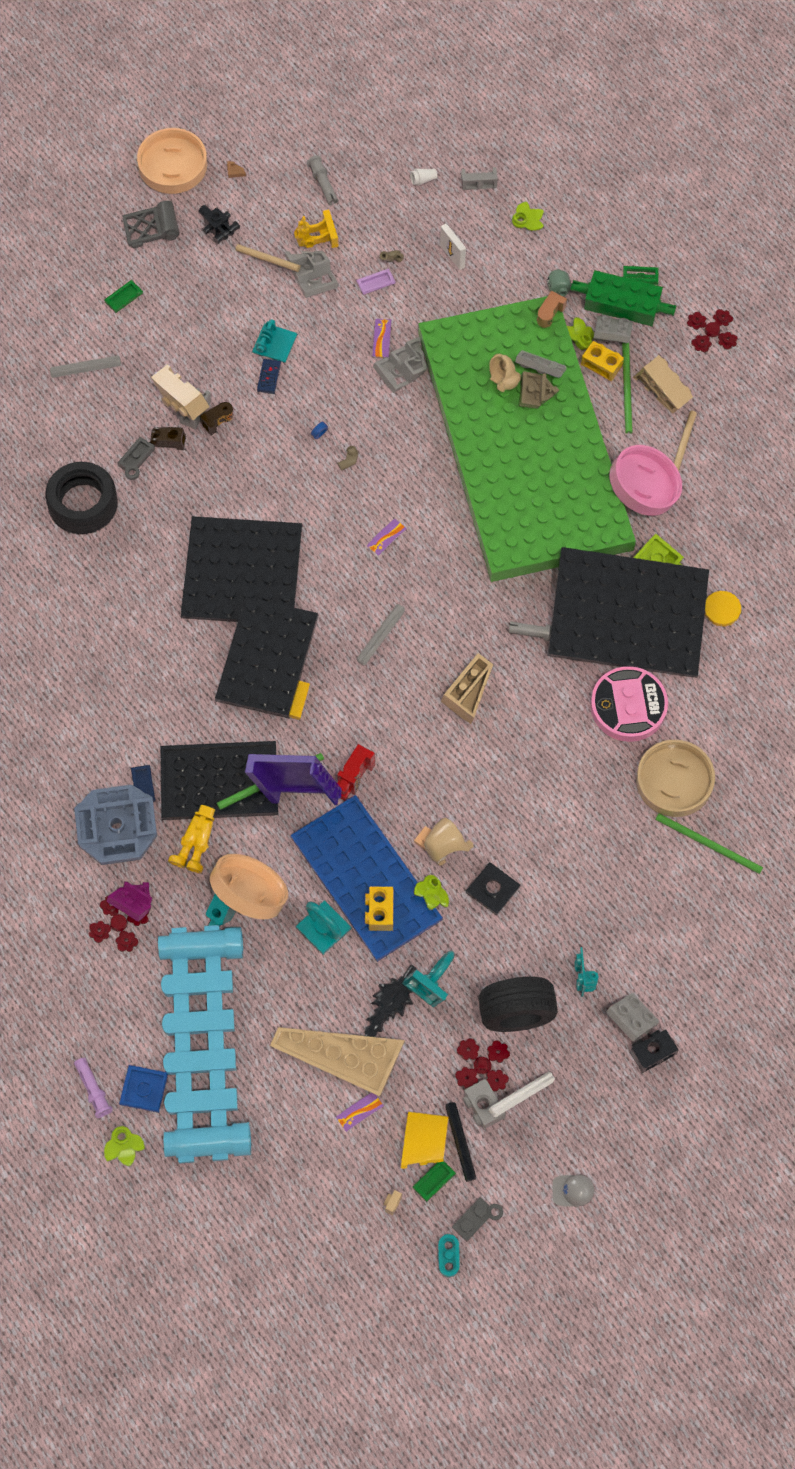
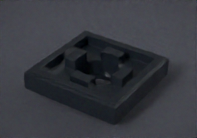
(493, 901)

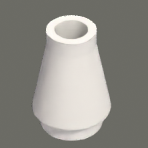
(421, 176)

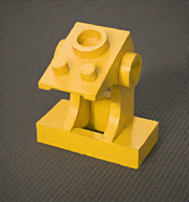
(325, 228)

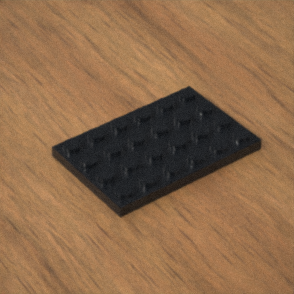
(266, 657)
(208, 774)

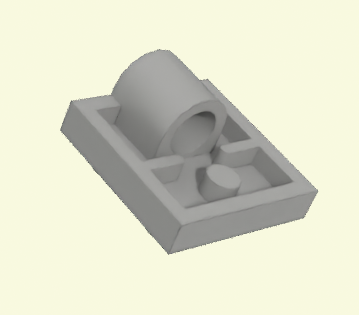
(613, 329)
(632, 1017)

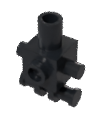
(217, 223)

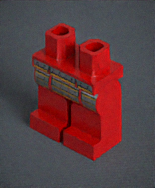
(353, 770)

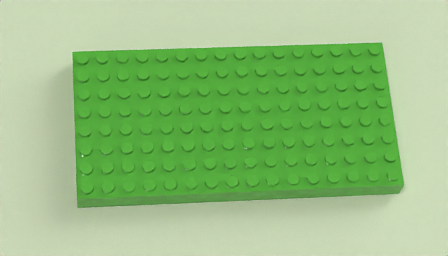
(526, 472)

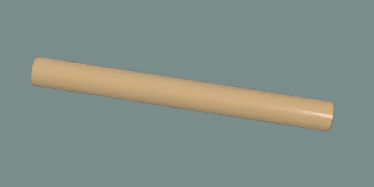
(269, 258)
(684, 440)

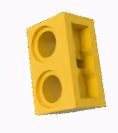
(601, 363)
(379, 908)

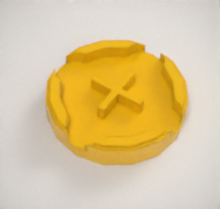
(722, 608)

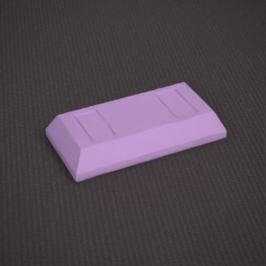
(376, 281)

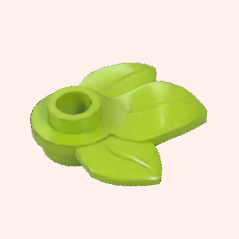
(530, 217)
(581, 333)
(432, 892)
(125, 1148)

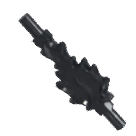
(390, 1000)

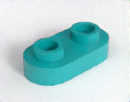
(448, 1256)

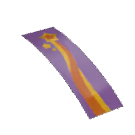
(381, 338)
(386, 536)
(359, 1111)

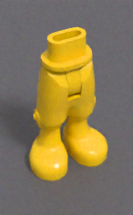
(196, 836)

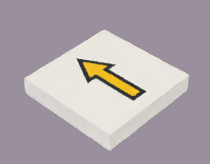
(452, 246)

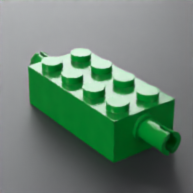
(623, 298)

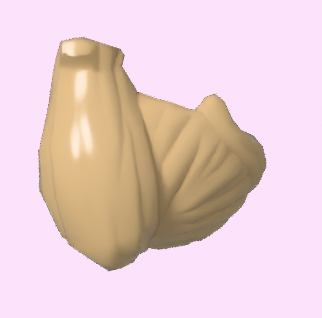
(503, 372)

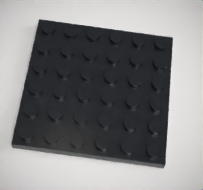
(239, 561)

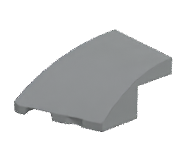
(312, 266)
(408, 362)

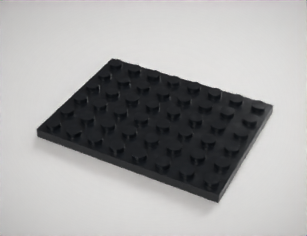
(628, 612)

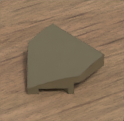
(535, 390)

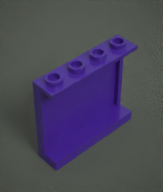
(291, 775)

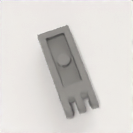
(540, 364)

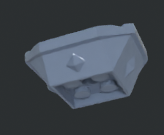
(110, 806)

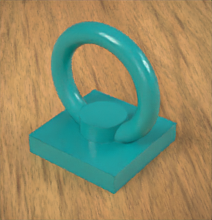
(322, 926)
(426, 985)

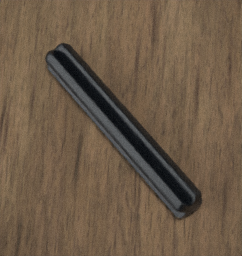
(460, 1141)

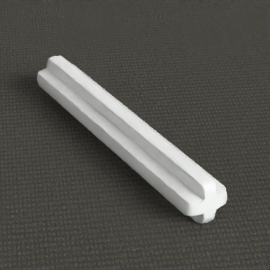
(521, 1094)

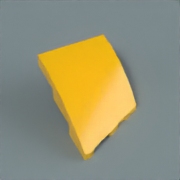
(424, 1139)

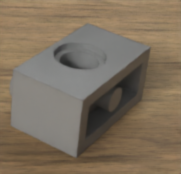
(476, 1094)

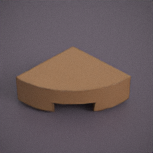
(235, 170)

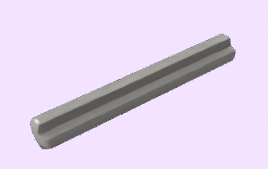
(85, 366)
(380, 635)

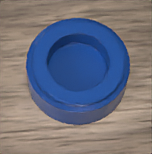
(319, 430)

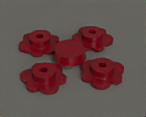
(712, 330)
(117, 923)
(482, 1064)

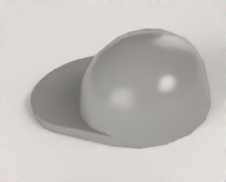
(572, 1190)

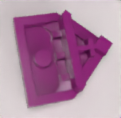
(132, 899)

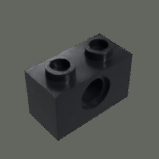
(647, 1060)

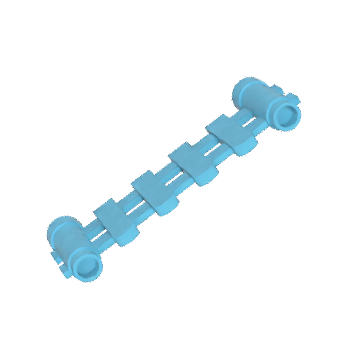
(219, 1138)

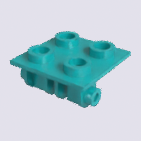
(274, 342)
(586, 980)

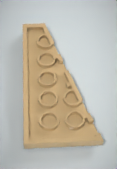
(353, 1058)

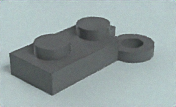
(136, 457)
(475, 1218)

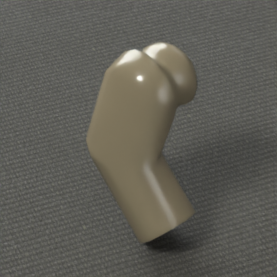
(391, 256)
(351, 458)

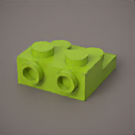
(658, 550)

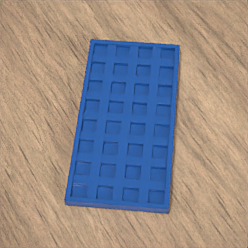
(350, 857)

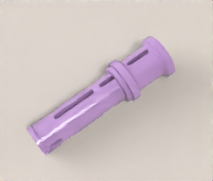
(96, 1096)

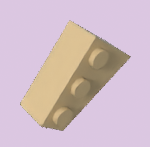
(665, 384)
(179, 395)
(468, 688)

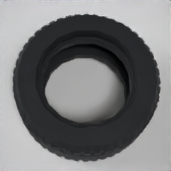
(81, 474)

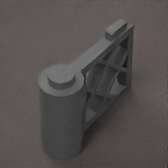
(165, 224)

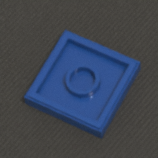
(143, 1088)

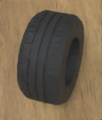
(518, 1004)

